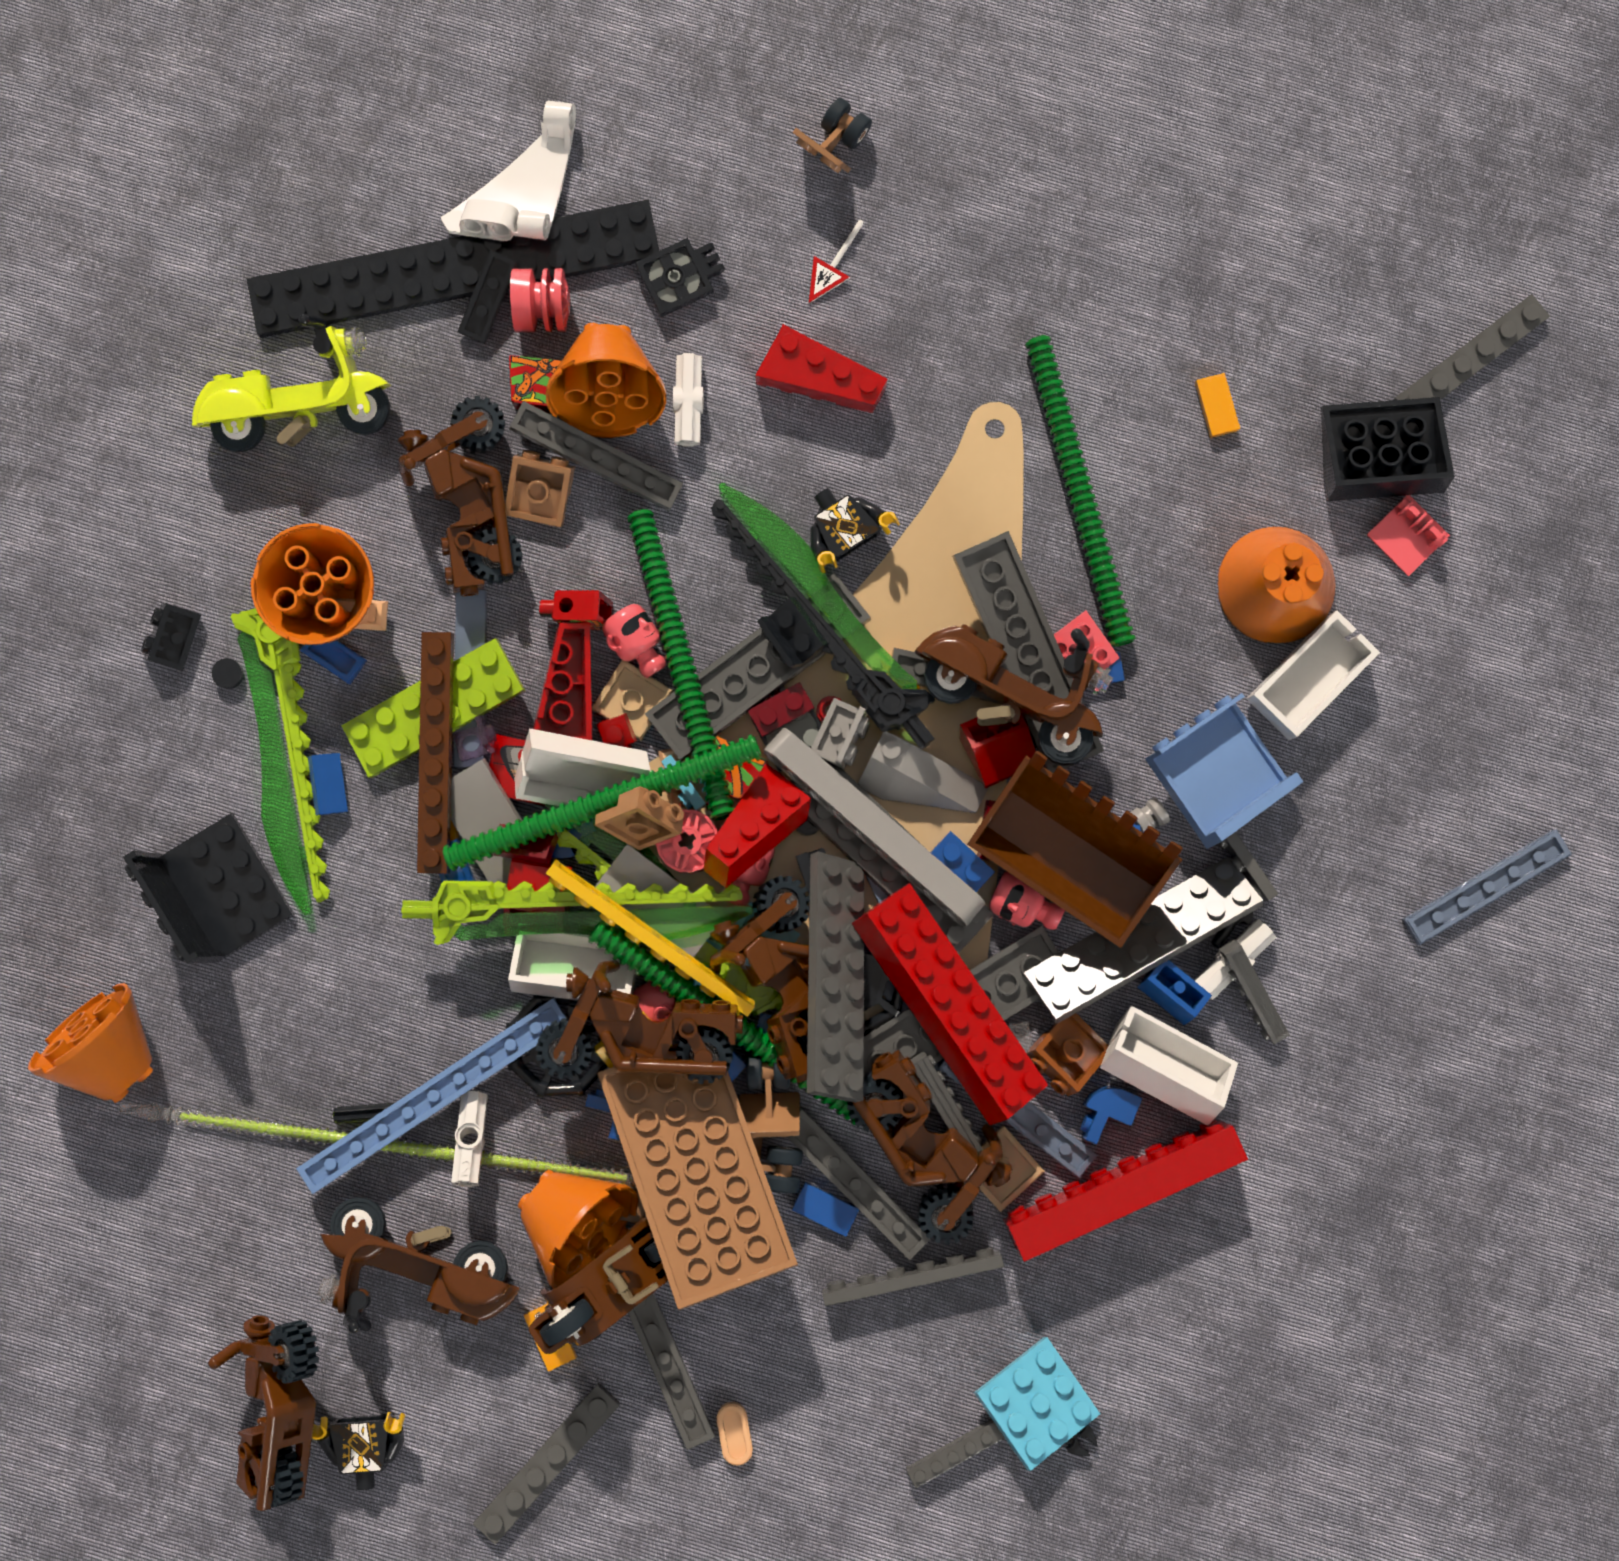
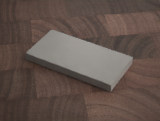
(482, 805)
(640, 871)

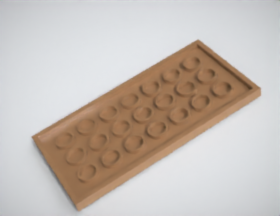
(698, 1182)

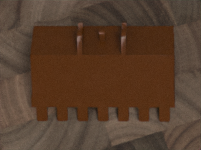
(1075, 849)

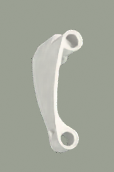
(527, 192)

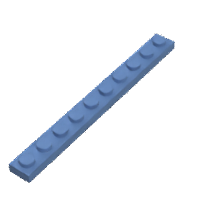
(428, 1098)

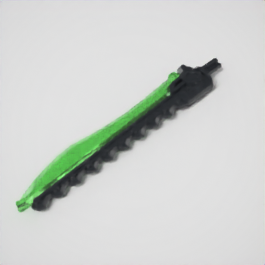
(873, 689)

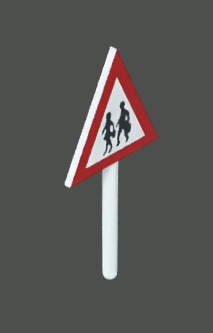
(826, 276)

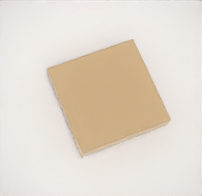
(630, 694)
(1024, 1171)

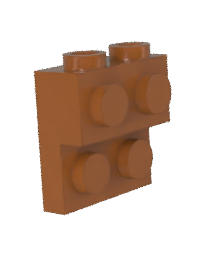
(1068, 1054)

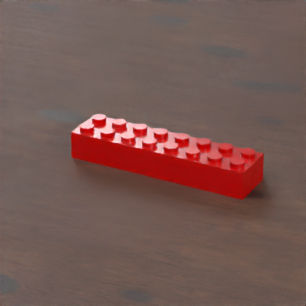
(950, 1005)
(1124, 1188)

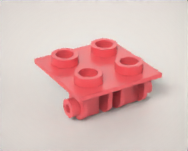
(1408, 535)
(1099, 645)

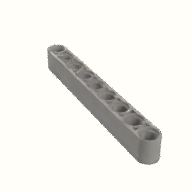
(874, 827)

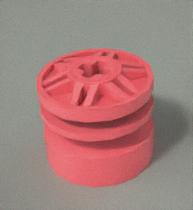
(539, 300)
(684, 859)

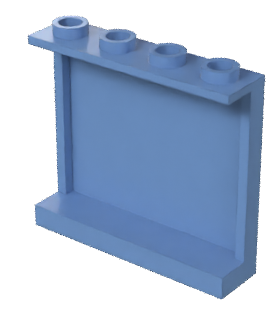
(1219, 772)

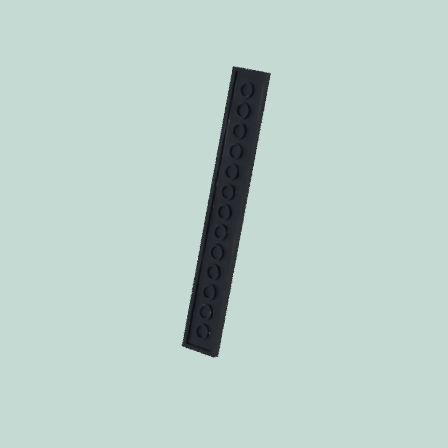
(446, 269)

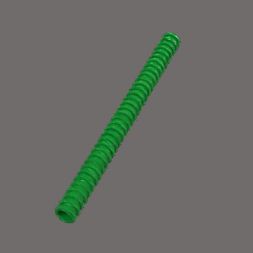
(1080, 490)
(679, 655)
(586, 808)
(681, 989)

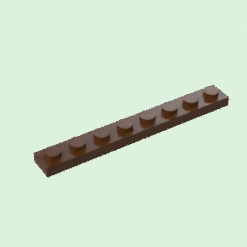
(435, 751)

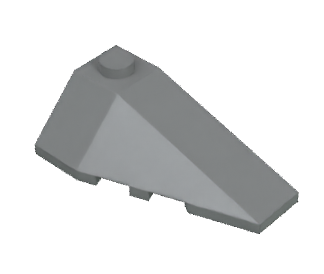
(913, 776)

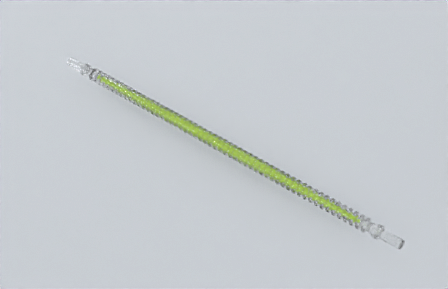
(157, 1112)

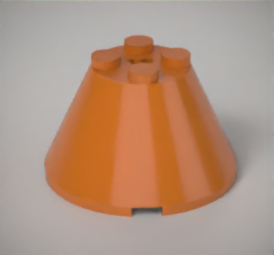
(606, 384)
(303, 576)
(1276, 585)
(98, 1048)
(574, 1220)

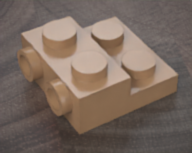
(539, 488)
(641, 818)

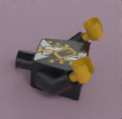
(845, 526)
(361, 1444)

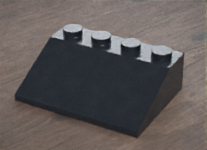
(1385, 449)

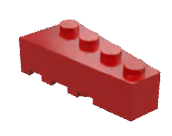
(814, 370)
(566, 692)
(756, 825)

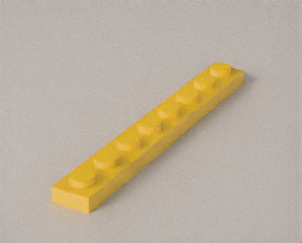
(639, 932)

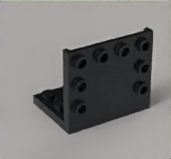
(210, 892)

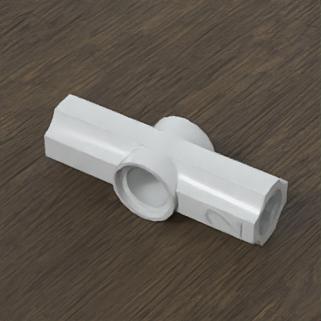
(688, 400)
(1253, 940)
(468, 1157)

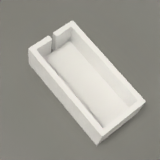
(1312, 676)
(569, 767)
(544, 960)
(1169, 1065)

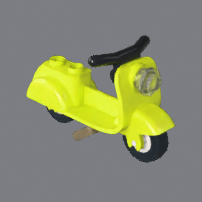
(239, 406)

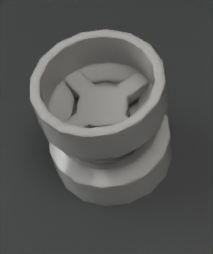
(1152, 814)

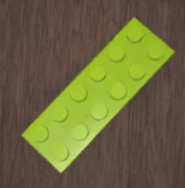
(392, 728)

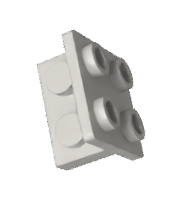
(840, 733)

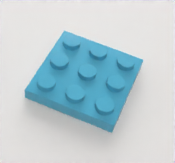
(1037, 1403)

